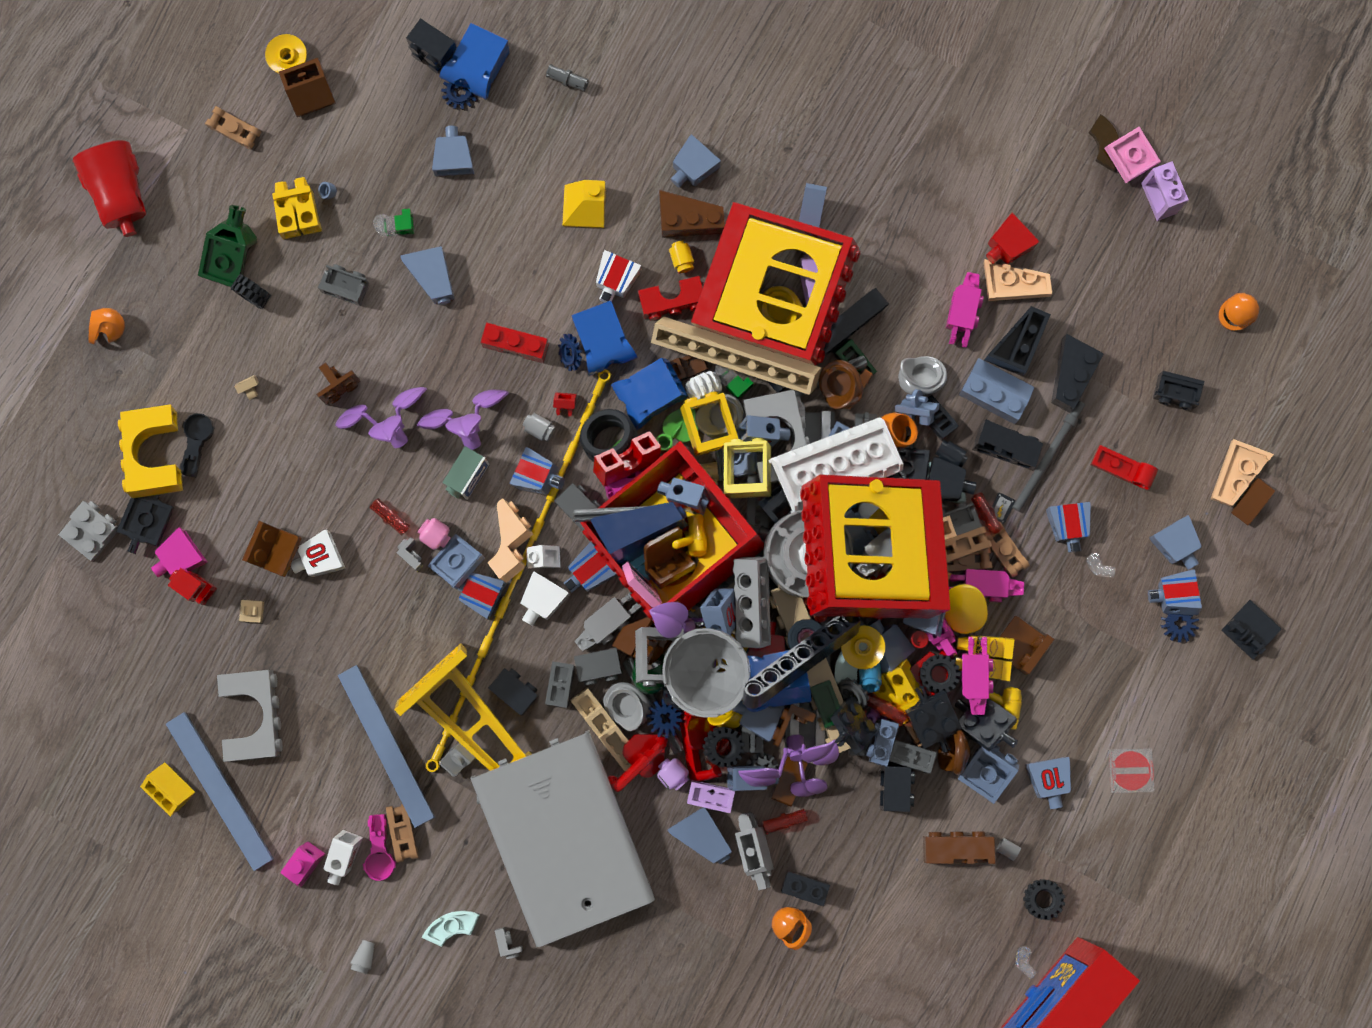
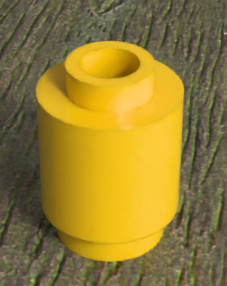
(681, 257)

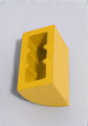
(167, 789)

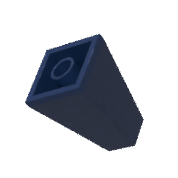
(631, 530)

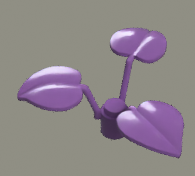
(467, 425)
(391, 428)
(672, 618)
(797, 751)

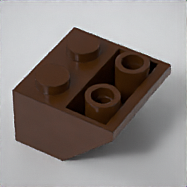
(307, 87)

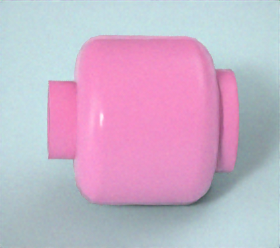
(434, 533)

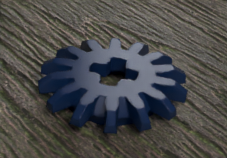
(452, 96)
(567, 343)
(1173, 629)
(656, 719)

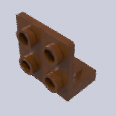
(272, 549)
(1028, 644)
(800, 715)

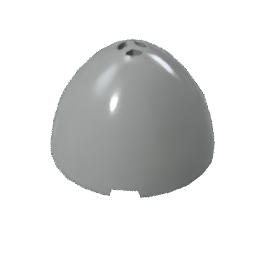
(696, 682)

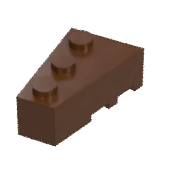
(689, 216)
(959, 848)

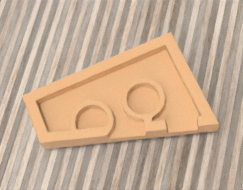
(1012, 283)
(1238, 471)

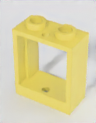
(746, 490)

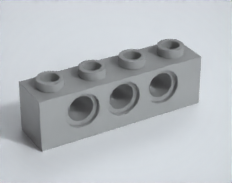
(758, 592)

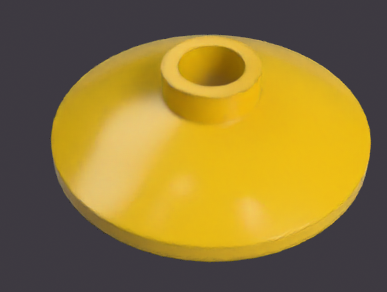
(282, 46)
(871, 655)

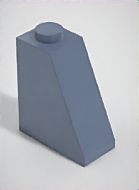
(812, 204)
(431, 273)
(702, 836)

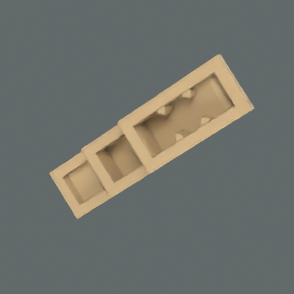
(602, 725)

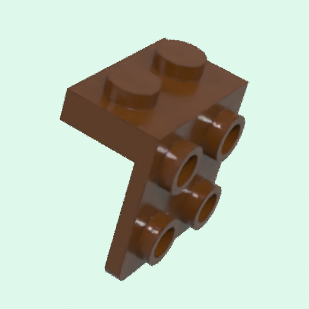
(664, 562)

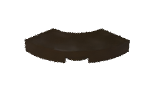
(1104, 134)

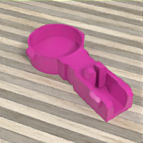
(378, 865)

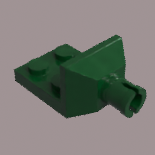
(226, 248)

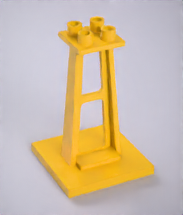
(421, 693)

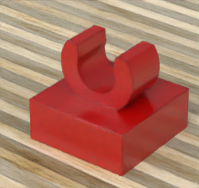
(565, 401)

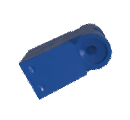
(476, 61)
(602, 338)
(650, 391)
(794, 693)

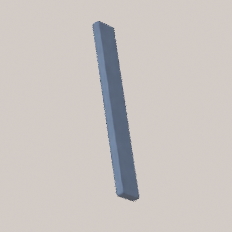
(386, 746)
(219, 791)

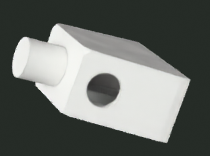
(541, 598)

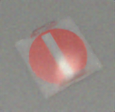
(1131, 770)

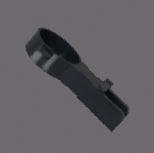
(195, 427)

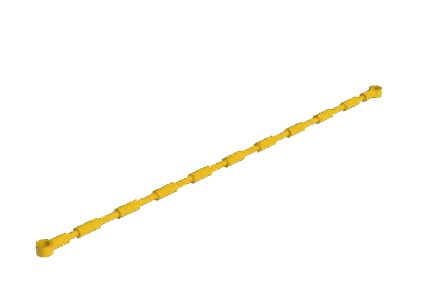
(505, 599)

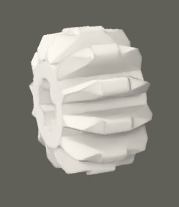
(703, 384)

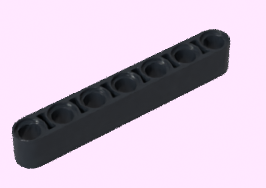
(850, 322)
(811, 654)

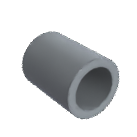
(1008, 849)

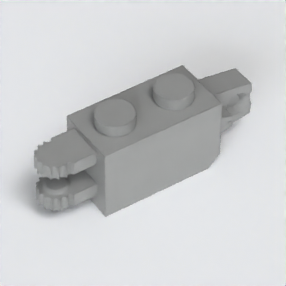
(878, 547)
(605, 622)
(754, 850)

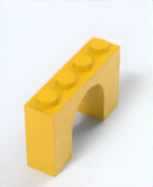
(135, 429)

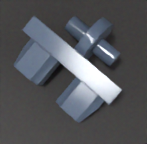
(917, 405)

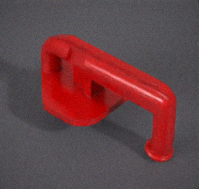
(693, 734)
(644, 755)

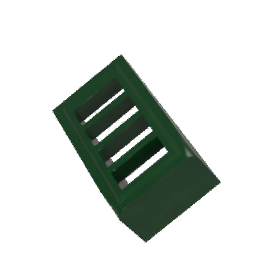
(855, 350)

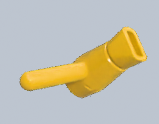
(696, 537)
(1010, 701)

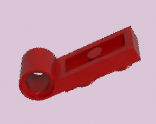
(1124, 468)

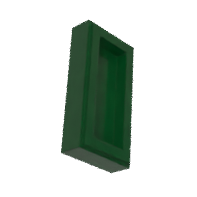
(825, 701)

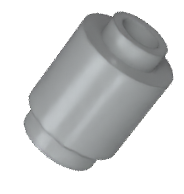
(538, 427)

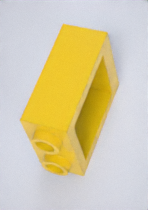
(712, 445)

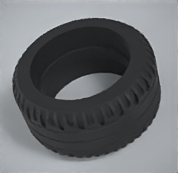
(600, 421)

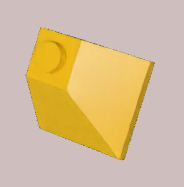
(584, 204)

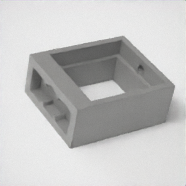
(641, 637)

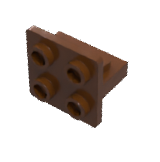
(338, 384)

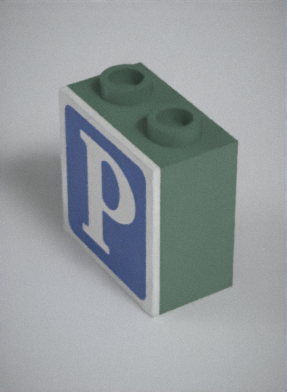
(465, 473)

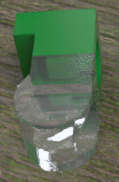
(394, 225)
(733, 382)

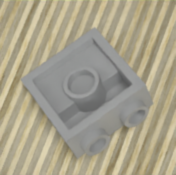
(89, 530)

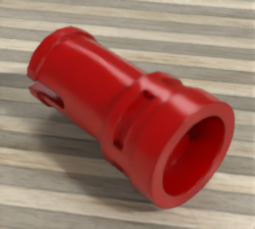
(919, 639)

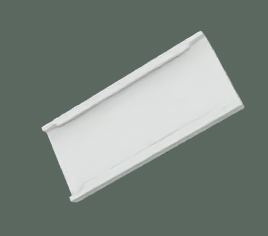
(853, 452)

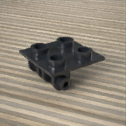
(1251, 629)

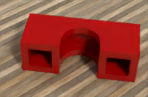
(655, 305)
(518, 342)
(612, 467)
(191, 586)

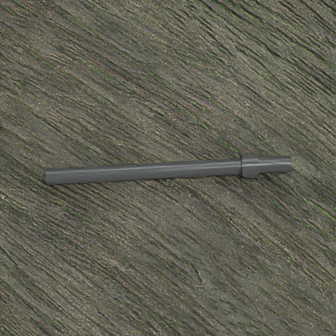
(1069, 422)

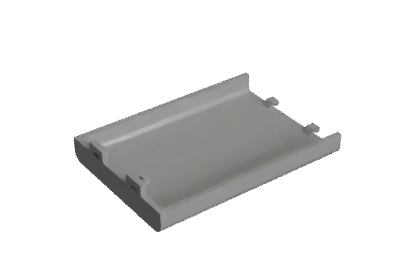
(563, 839)

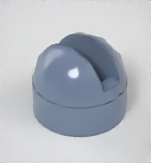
(327, 190)

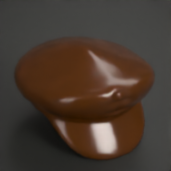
(840, 384)
(957, 757)

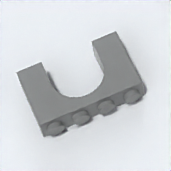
(782, 407)
(265, 741)

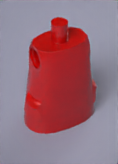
(112, 182)

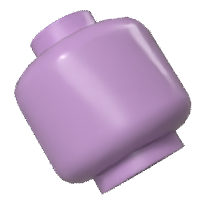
(672, 774)

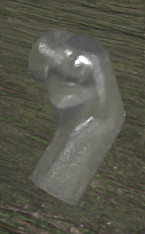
(1097, 567)
(1022, 961)

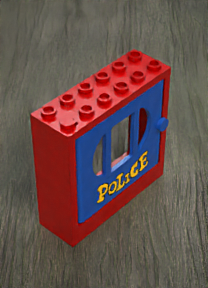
(1076, 991)

